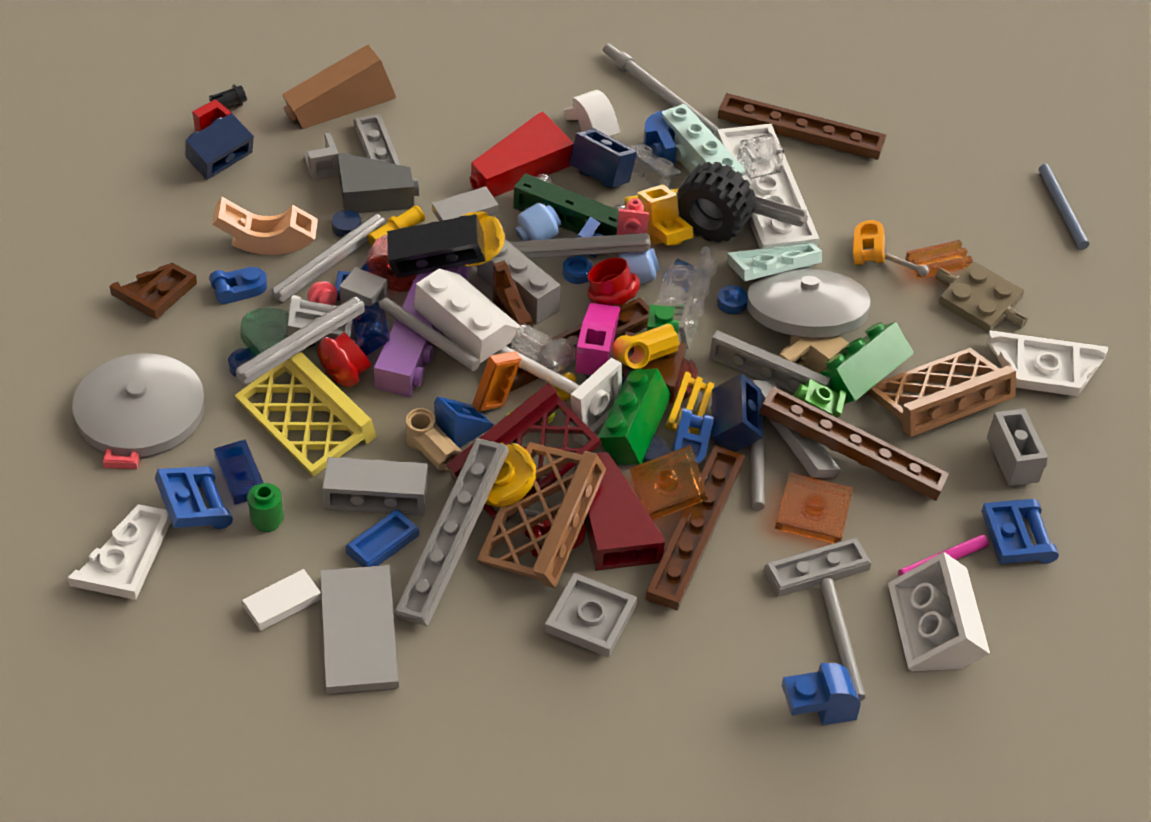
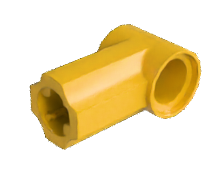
(646, 345)

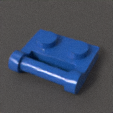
(184, 500)
(1010, 534)

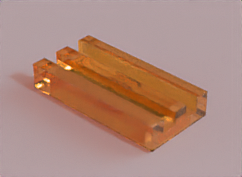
(937, 255)

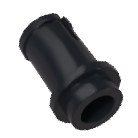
(230, 97)

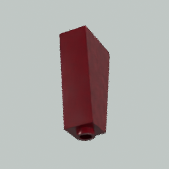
(619, 525)

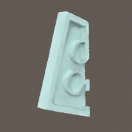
(774, 260)

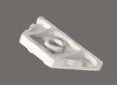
(1047, 363)

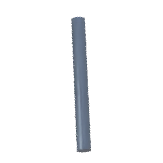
(1063, 206)

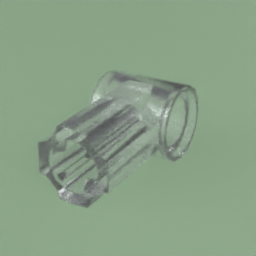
(542, 349)

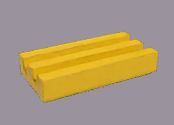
(697, 385)

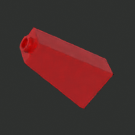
(531, 149)

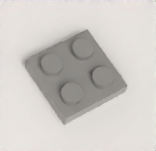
(591, 614)

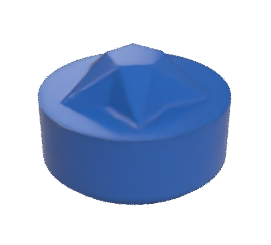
(732, 299)

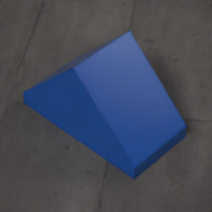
(460, 420)

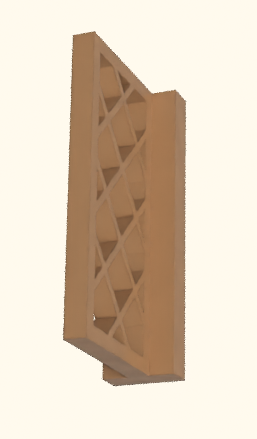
(945, 402)
(567, 522)

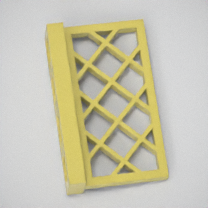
(330, 399)

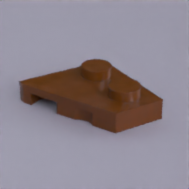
(156, 289)
(507, 295)

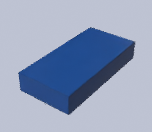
(382, 540)

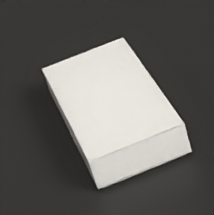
(282, 599)

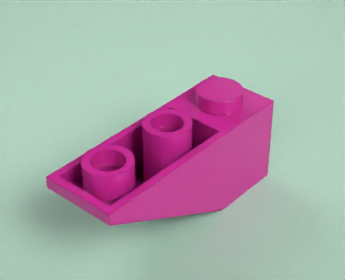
(596, 337)

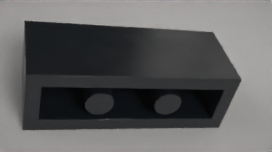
(436, 246)

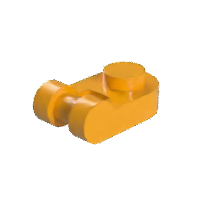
(869, 235)

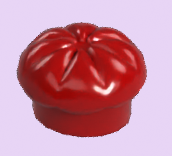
(612, 282)
(342, 359)

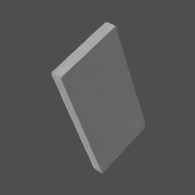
(358, 629)

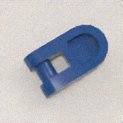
(238, 284)
(698, 442)

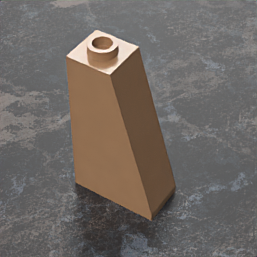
(340, 89)

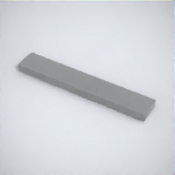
(451, 532)

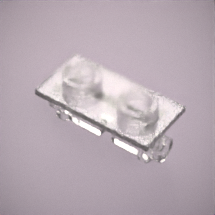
(659, 169)

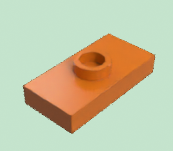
(496, 381)

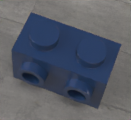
(218, 146)
(603, 158)
(737, 413)

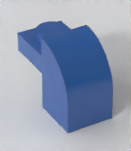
(660, 137)
(825, 691)

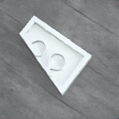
(127, 556)

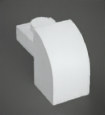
(593, 111)

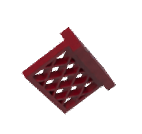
(526, 420)

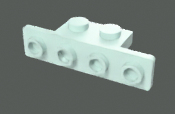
(696, 142)

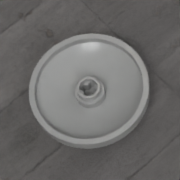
(808, 303)
(138, 404)

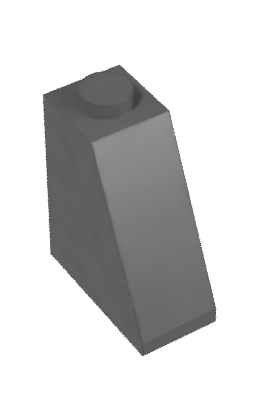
(375, 184)

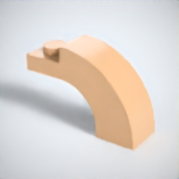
(265, 234)

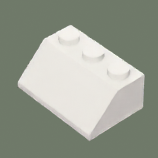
(463, 314)
(938, 616)

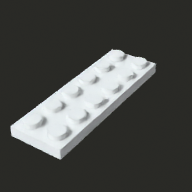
(776, 187)

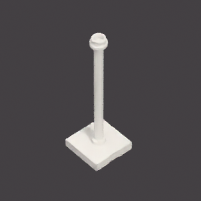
(589, 400)

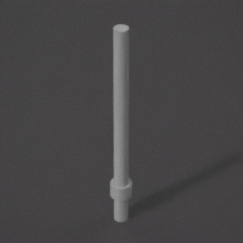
(626, 63)

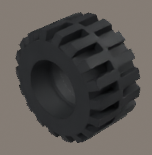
(715, 201)

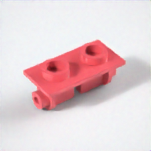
(632, 219)

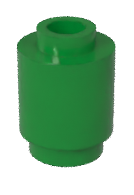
(265, 507)

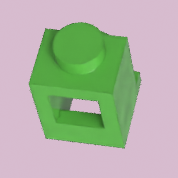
(821, 397)

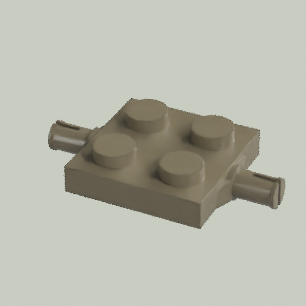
(981, 297)

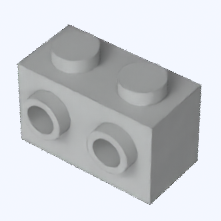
(1017, 447)

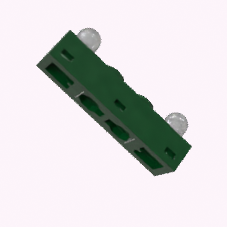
(569, 206)

